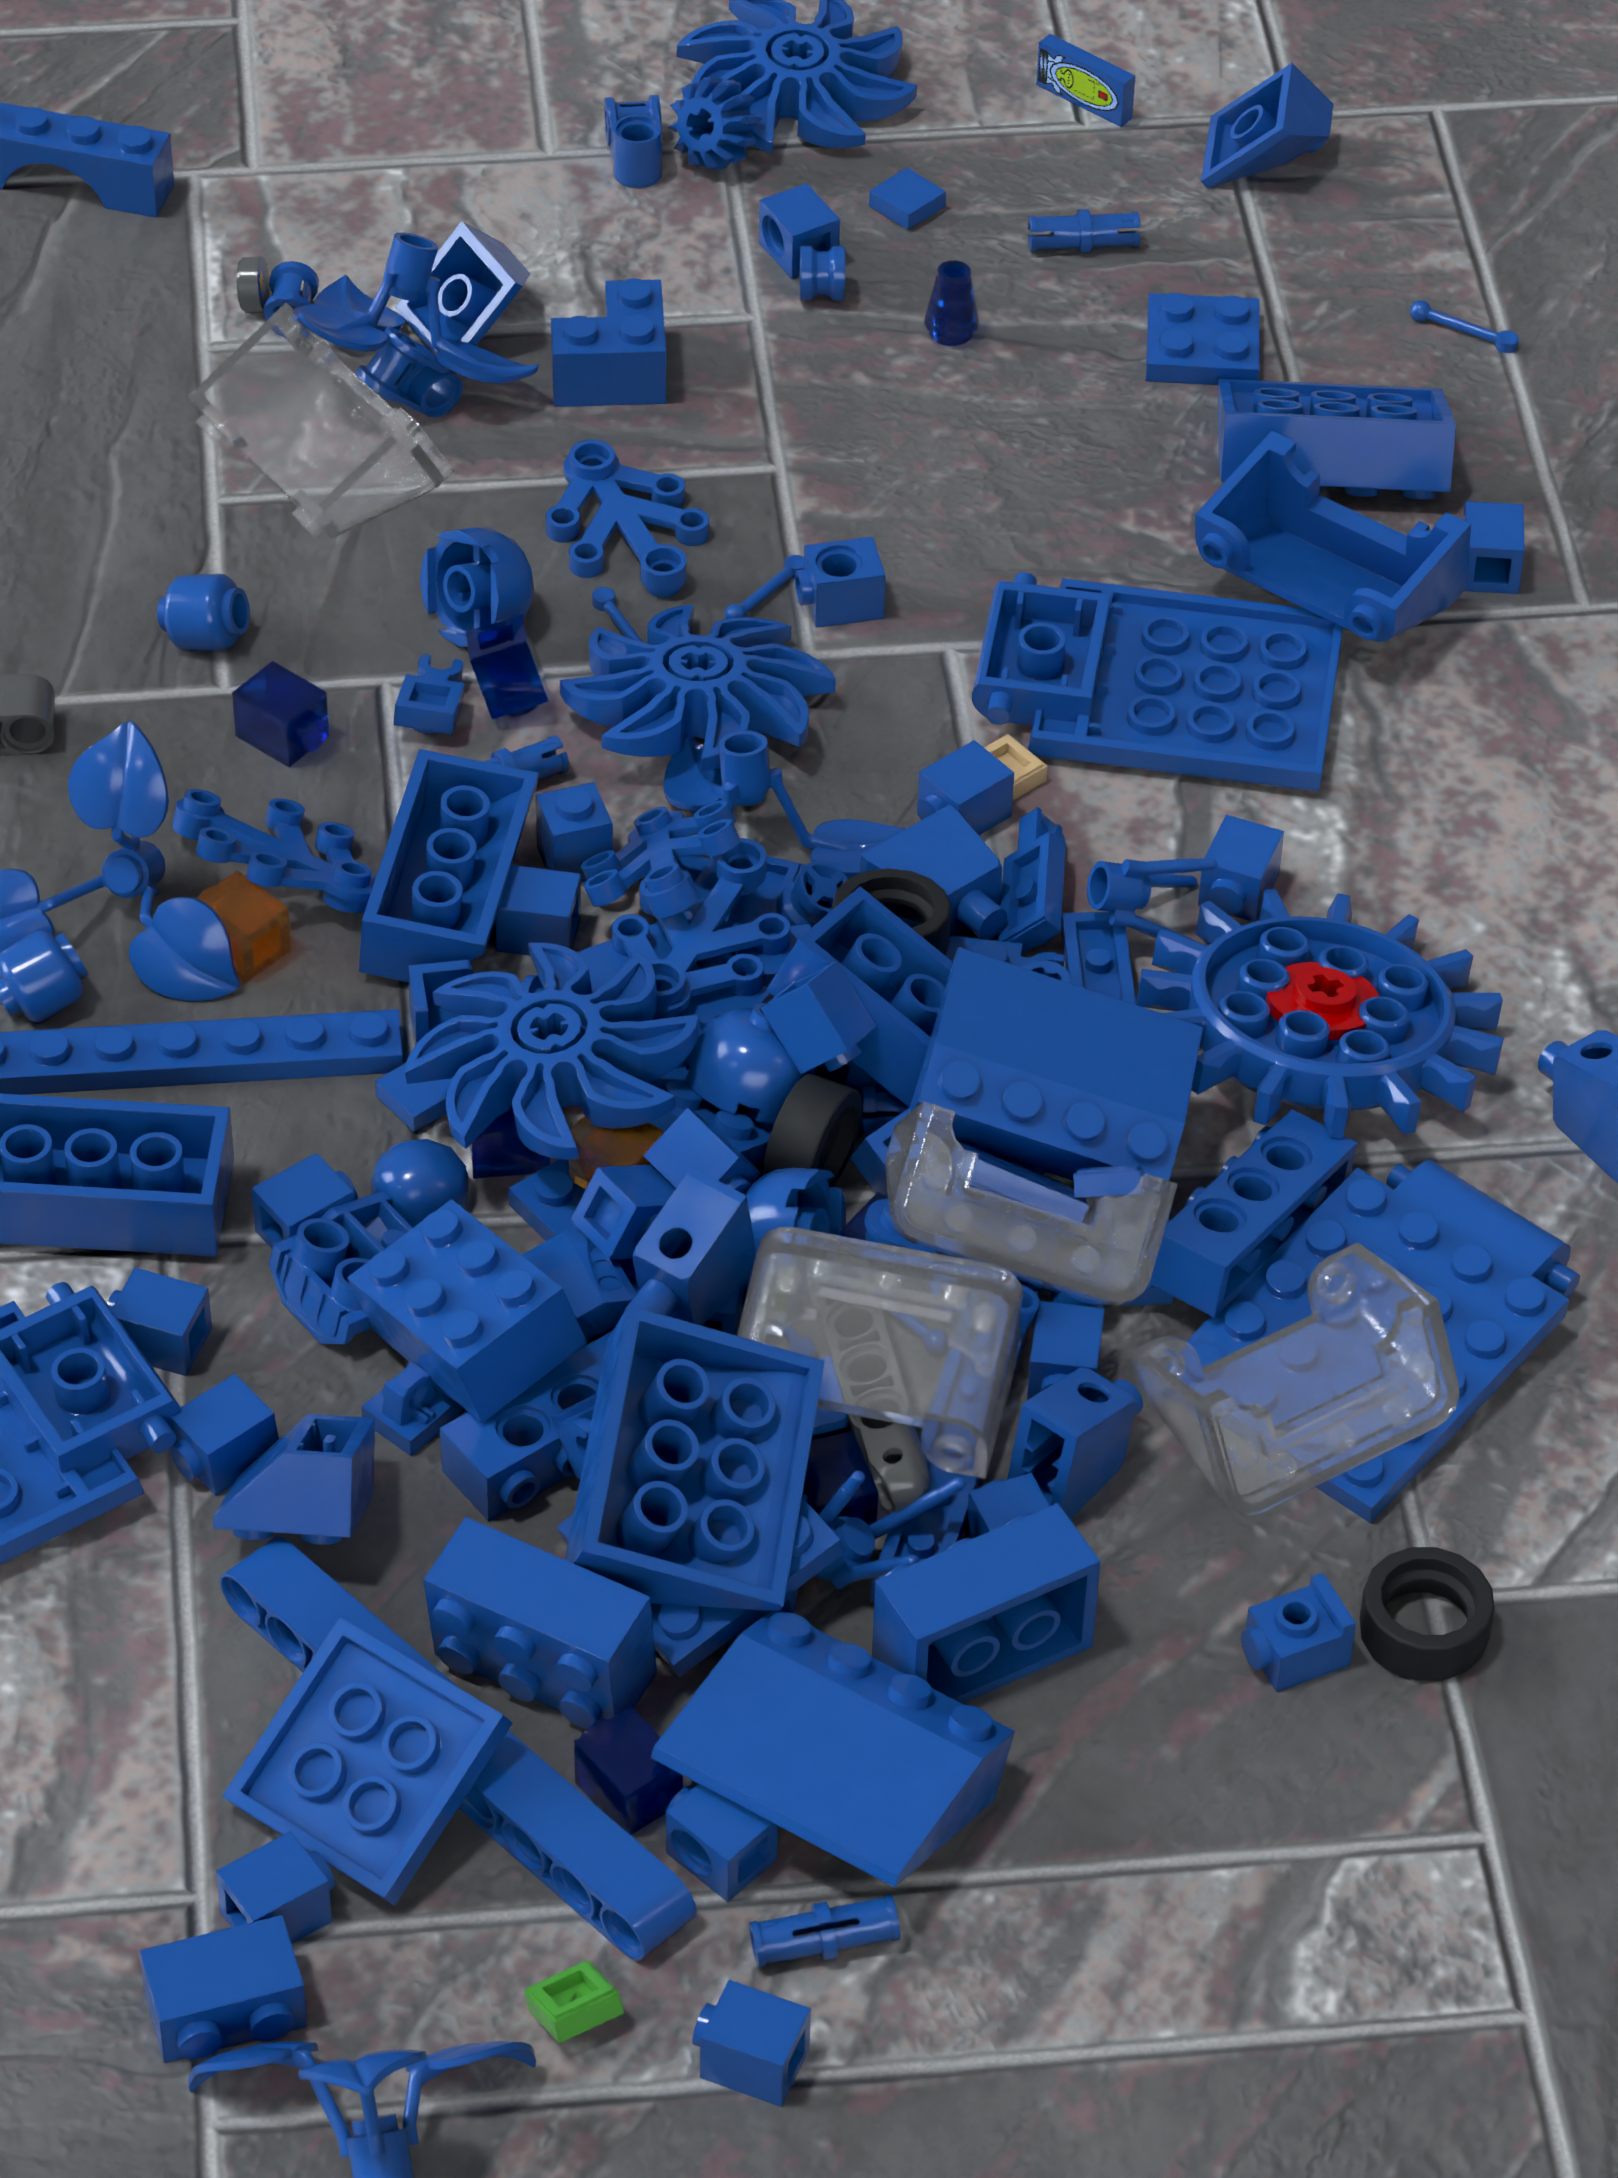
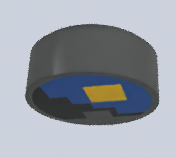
(252, 284)

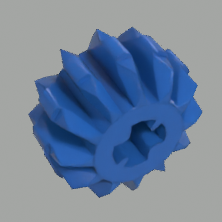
(714, 123)

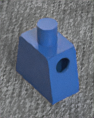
(956, 860)
(1586, 1094)
(694, 1250)
(1075, 1436)

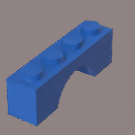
(120, 162)

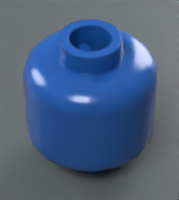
(204, 612)
(40, 976)

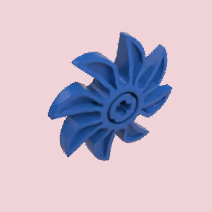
(803, 69)
(696, 685)
(552, 1050)

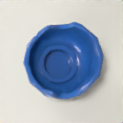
(420, 1178)

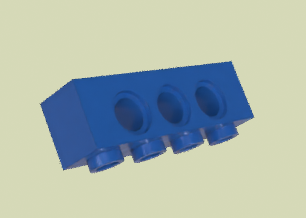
(1249, 1211)
(518, 1448)

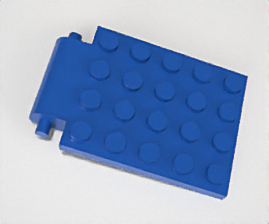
(1161, 679)
(1490, 1268)
(71, 1416)

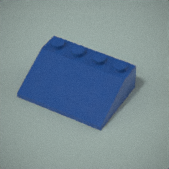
(1344, 432)
(1057, 1071)
(695, 1464)
(837, 1747)

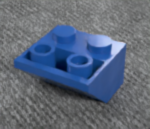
(306, 1483)

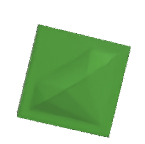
(573, 2001)

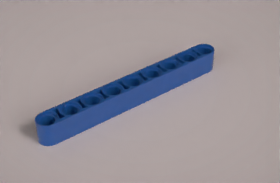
(516, 1796)

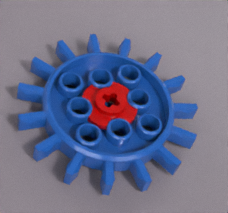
(1325, 1012)

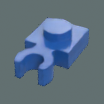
(431, 699)

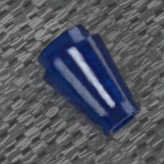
(952, 305)

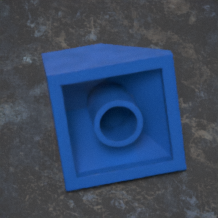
(1266, 127)
(475, 287)

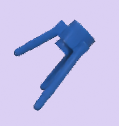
(1127, 887)
(859, 1537)

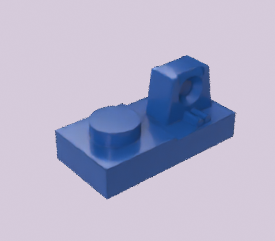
(411, 1409)

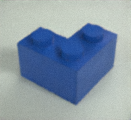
(612, 356)

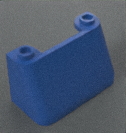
(1324, 556)

